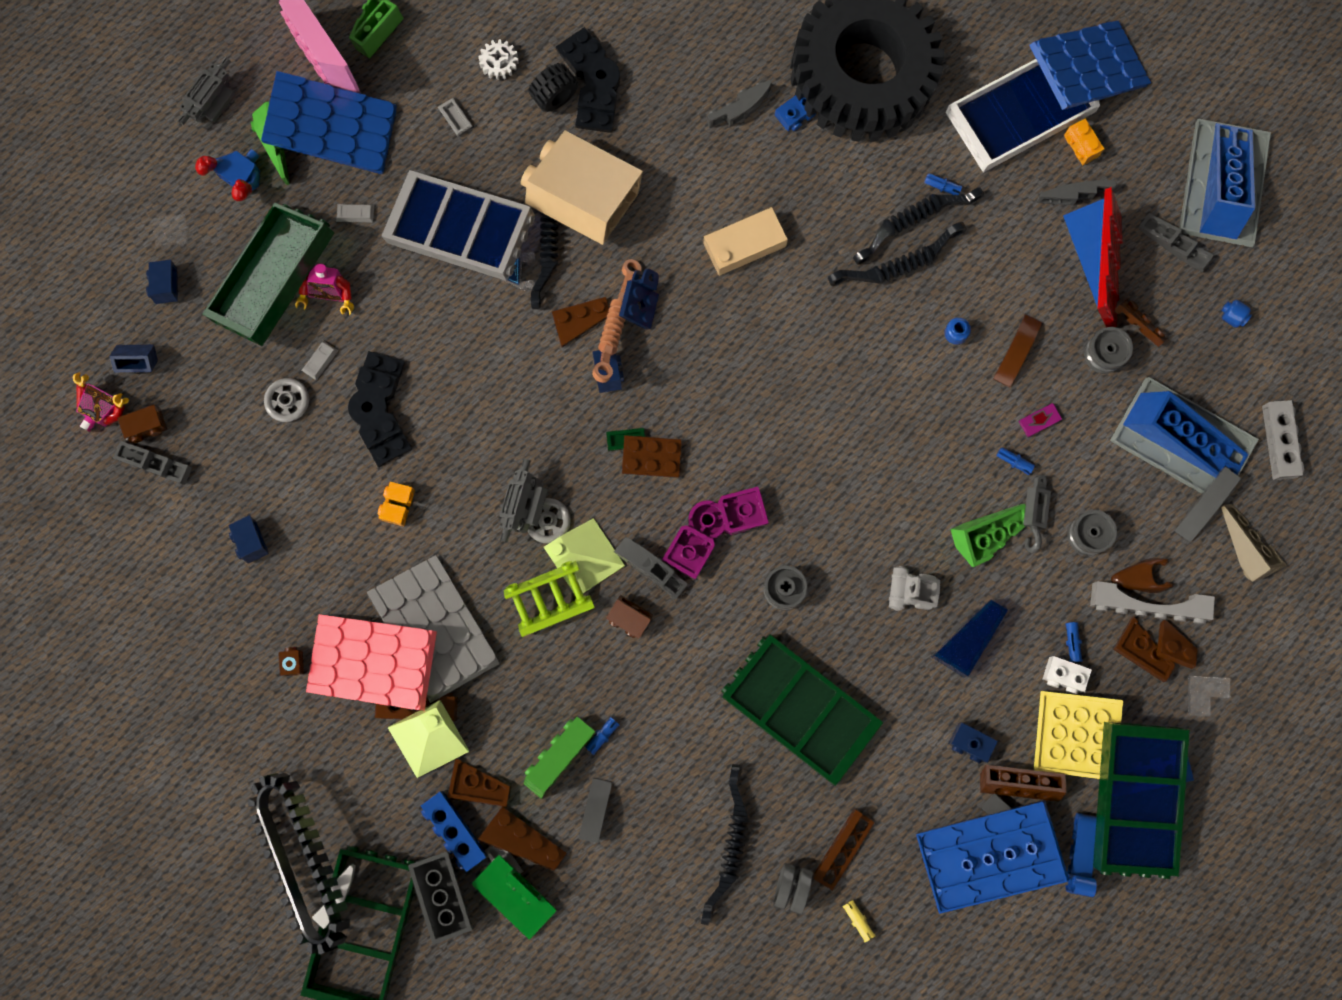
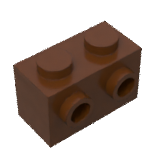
(142, 424)
(629, 617)

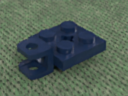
(640, 291)

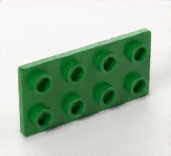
(514, 896)

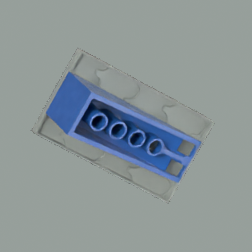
(1225, 182)
(1195, 437)

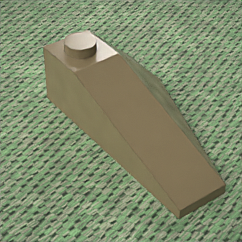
(1254, 557)

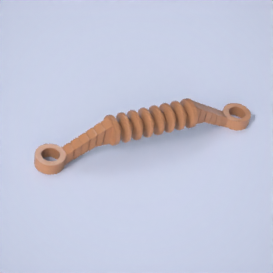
(613, 327)

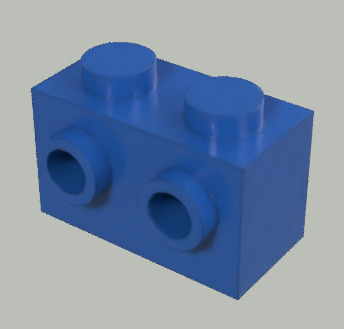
(799, 114)

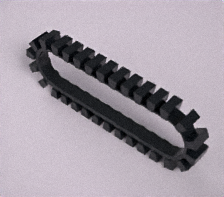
(315, 942)

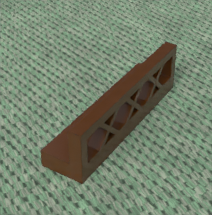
(836, 847)

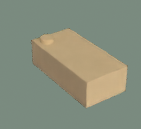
(745, 241)

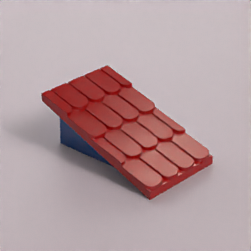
(1097, 239)

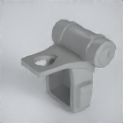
(913, 590)

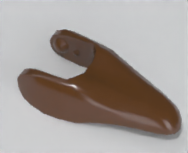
(1140, 577)

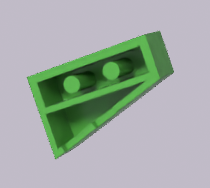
(374, 25)

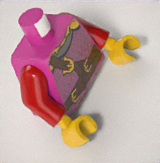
(328, 285)
(96, 404)

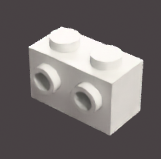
(1066, 674)

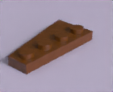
(521, 840)

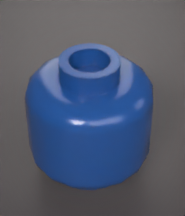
(1236, 313)
(957, 331)

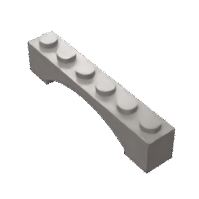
(1107, 596)

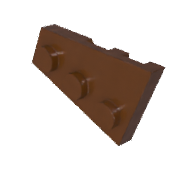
(1135, 317)
(577, 319)
(1142, 651)
(475, 786)

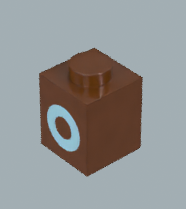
(291, 662)

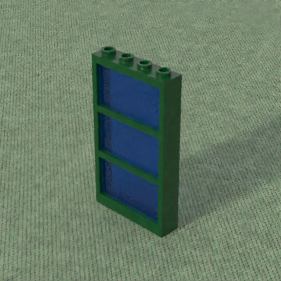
(1141, 800)

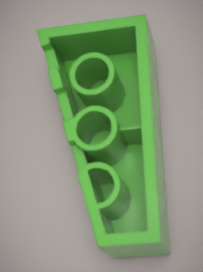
(558, 757)

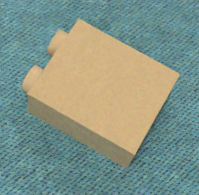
(581, 186)

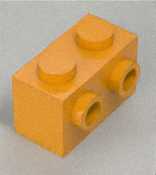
(1084, 141)

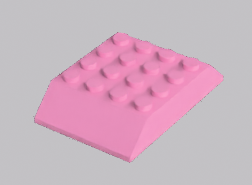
(317, 45)

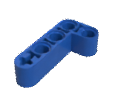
(1082, 856)

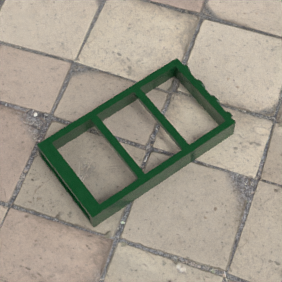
(322, 992)

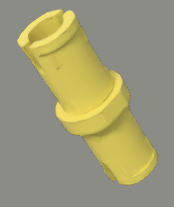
(859, 921)

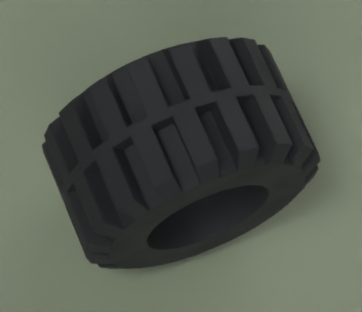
(553, 87)

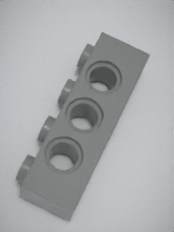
(1277, 449)

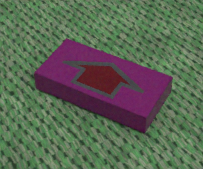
(1040, 420)

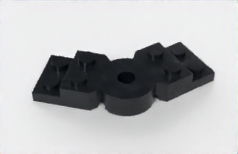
(598, 96)
(378, 428)

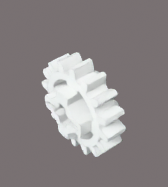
(503, 65)

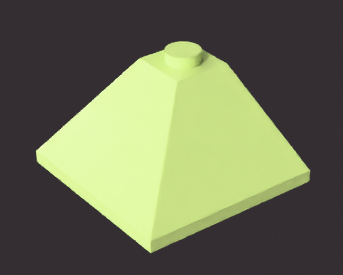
(590, 550)
(428, 739)

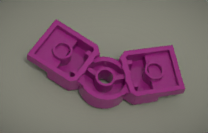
(731, 514)

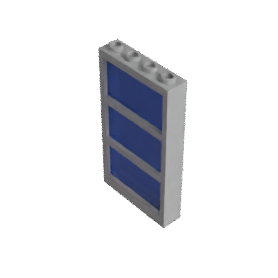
(458, 225)

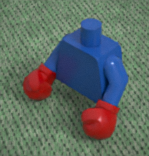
(235, 170)

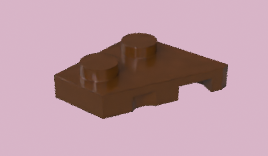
(1175, 646)

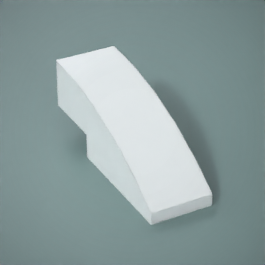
(344, 885)

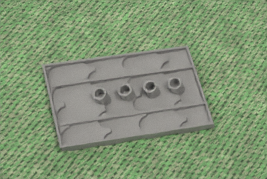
(430, 601)

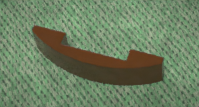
(1017, 351)

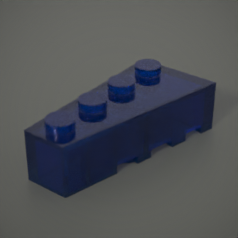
(970, 640)

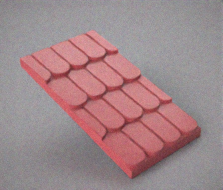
(371, 662)

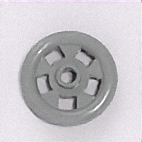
(278, 386)
(563, 513)

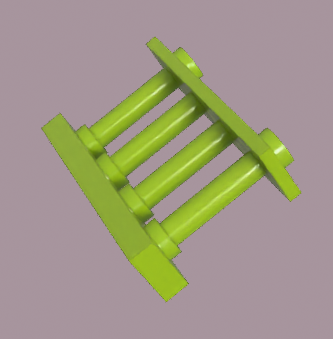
(546, 617)

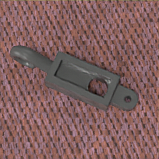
(1036, 511)

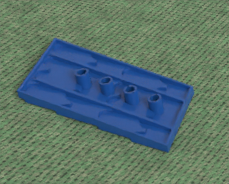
(1089, 64)
(329, 122)
(992, 857)

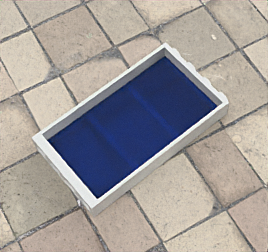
(1012, 115)

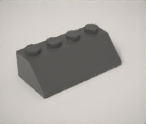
(440, 897)

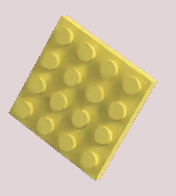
(1073, 733)

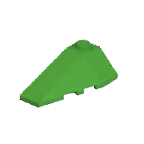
(275, 153)
(984, 536)

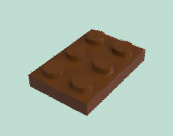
(651, 456)

